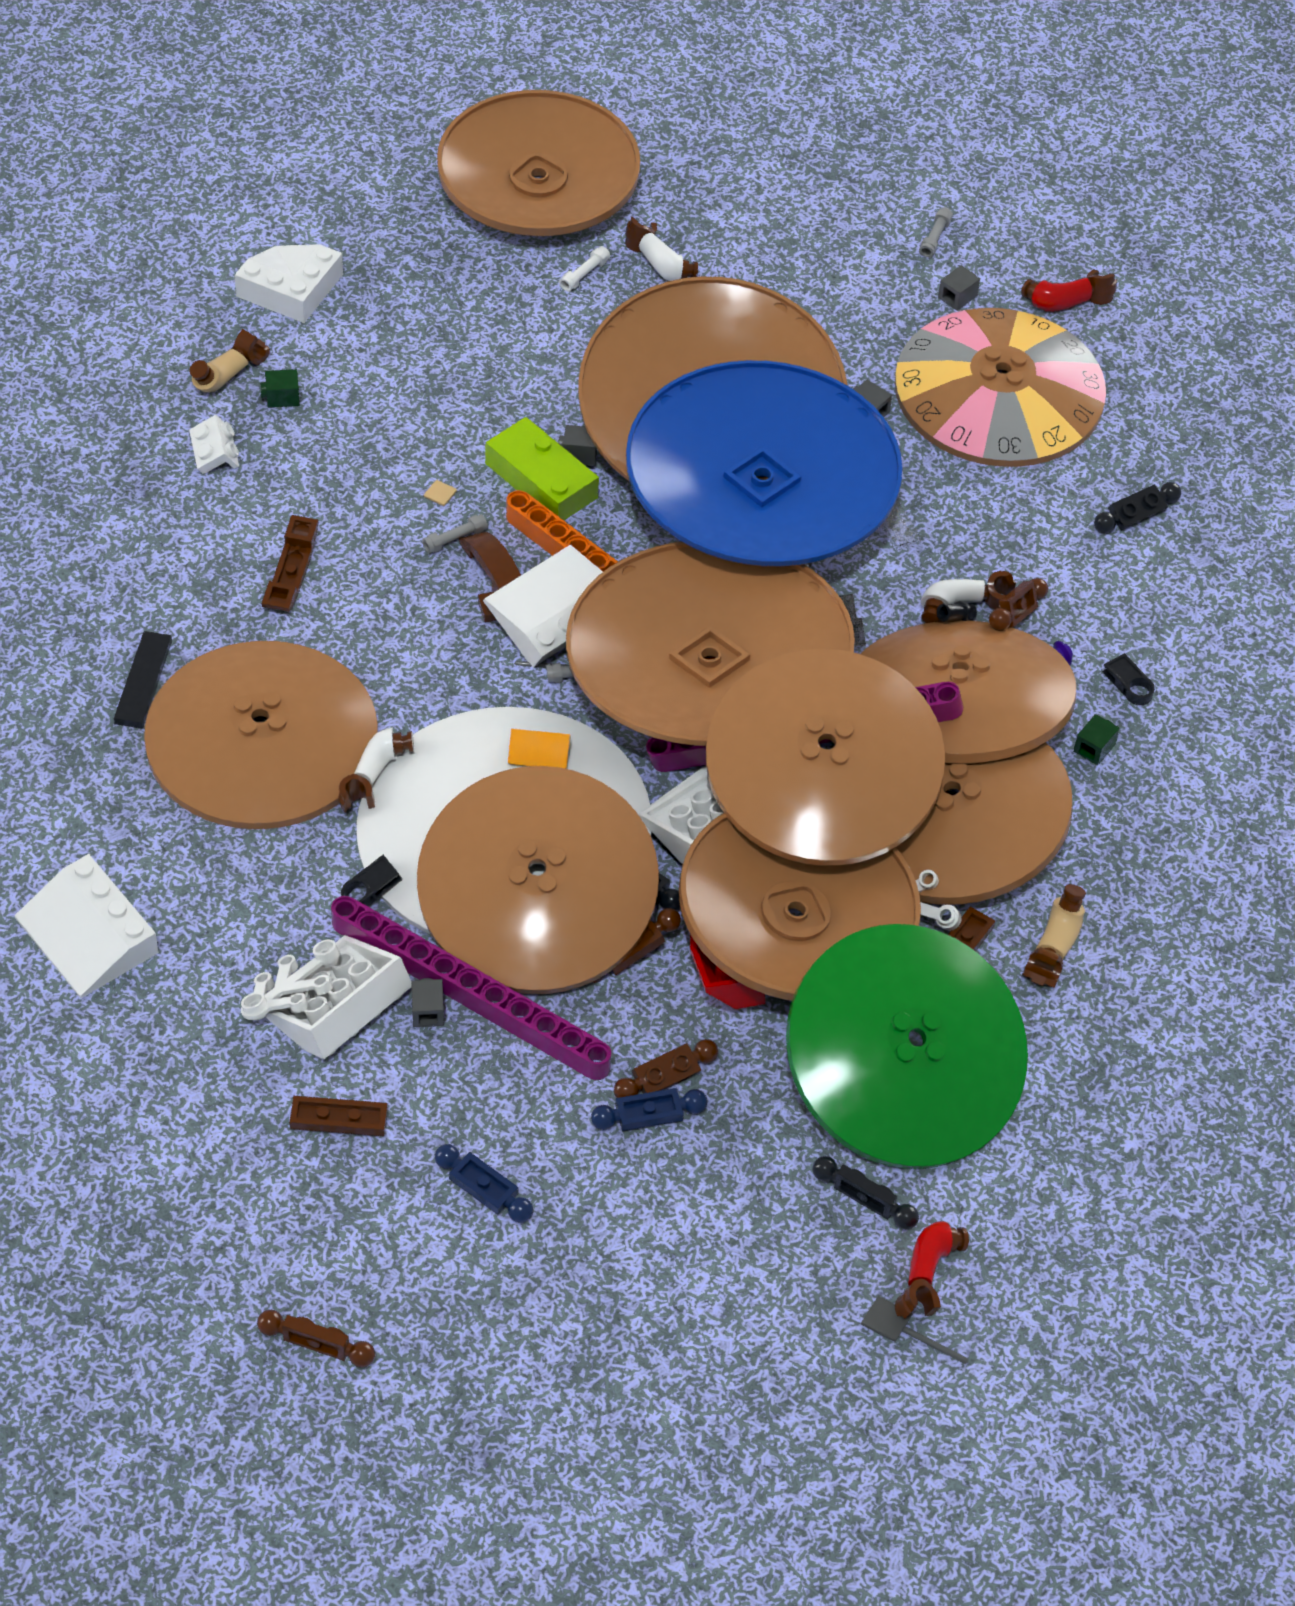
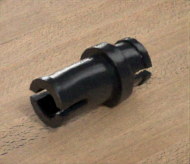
(956, 612)

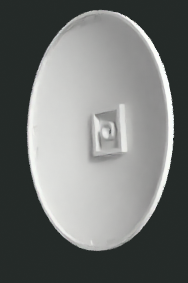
(450, 759)

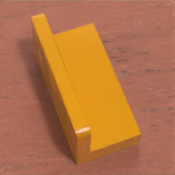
(538, 748)

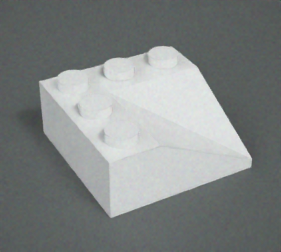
(290, 278)

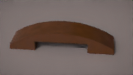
(492, 558)
(292, 565)

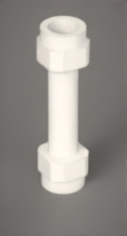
(571, 279)

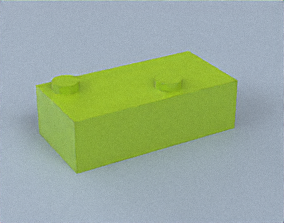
(542, 468)

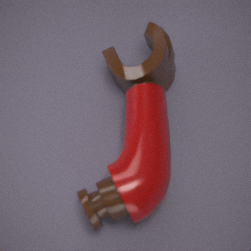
(1061, 296)
(931, 1245)

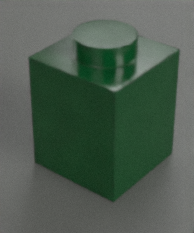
(281, 388)
(1096, 739)

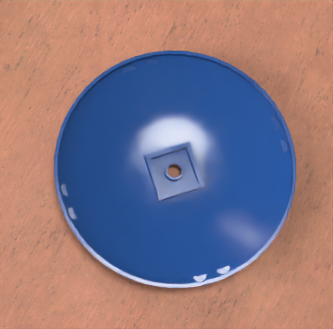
(815, 439)

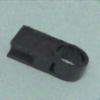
(1126, 674)
(376, 878)

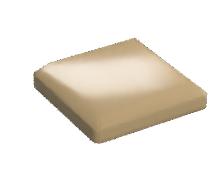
(440, 492)

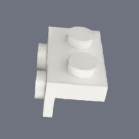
(214, 444)

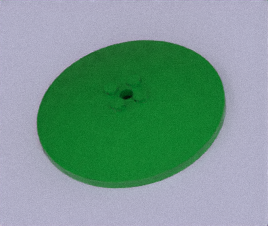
(865, 1075)

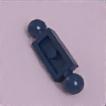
(649, 1109)
(484, 1183)

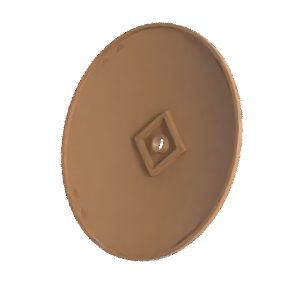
(682, 330)
(656, 615)

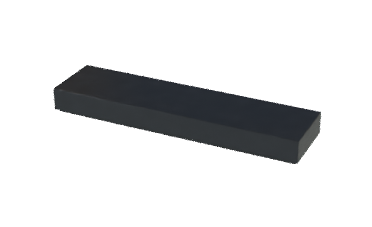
(143, 680)

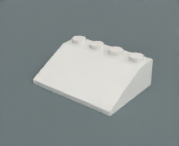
(539, 603)
(683, 815)
(87, 927)
(363, 986)

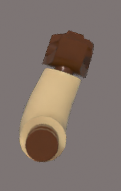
(216, 373)
(1059, 936)

